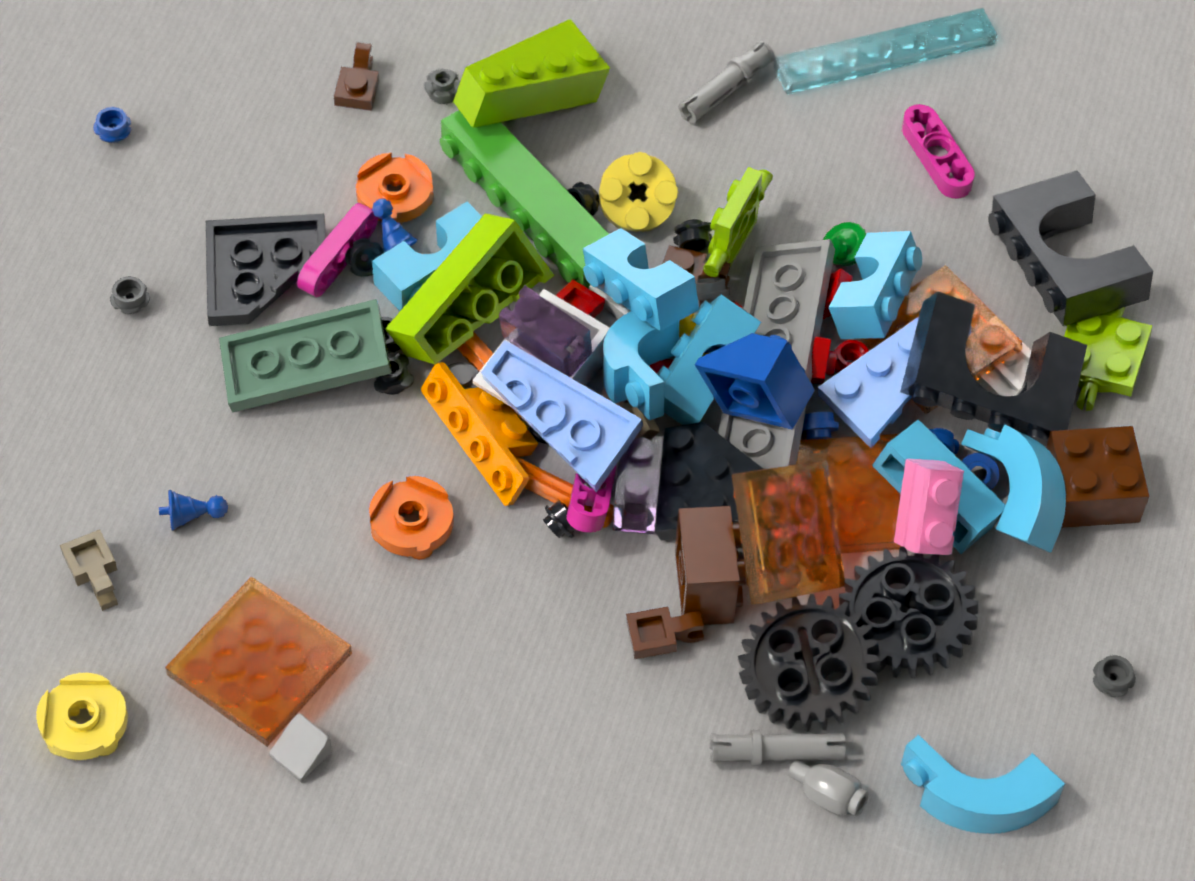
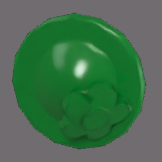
(846, 240)

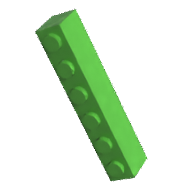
(524, 192)

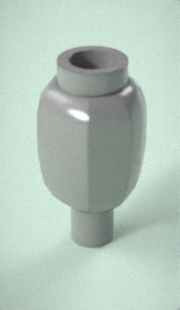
(831, 787)

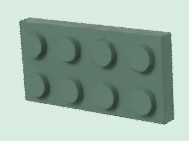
(304, 355)

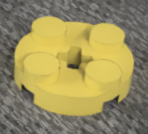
(637, 215)
(89, 739)

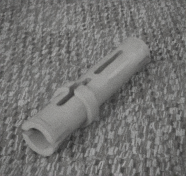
(737, 74)
(777, 747)

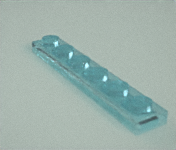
(884, 50)

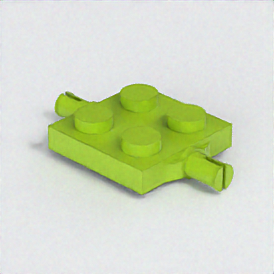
(737, 219)
(1112, 354)

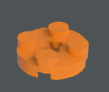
(409, 172)
(411, 538)

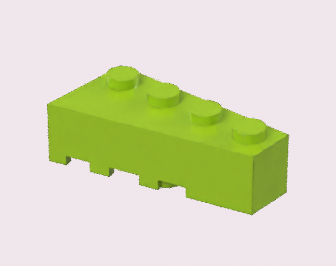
(533, 77)
(468, 289)

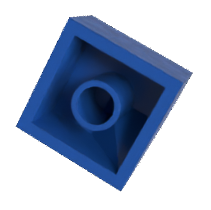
(757, 380)

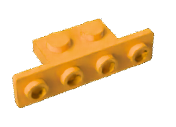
(484, 429)

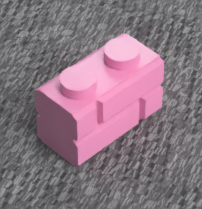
(928, 506)

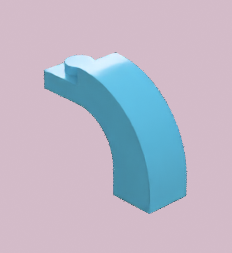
(627, 354)
(1036, 485)
(977, 803)

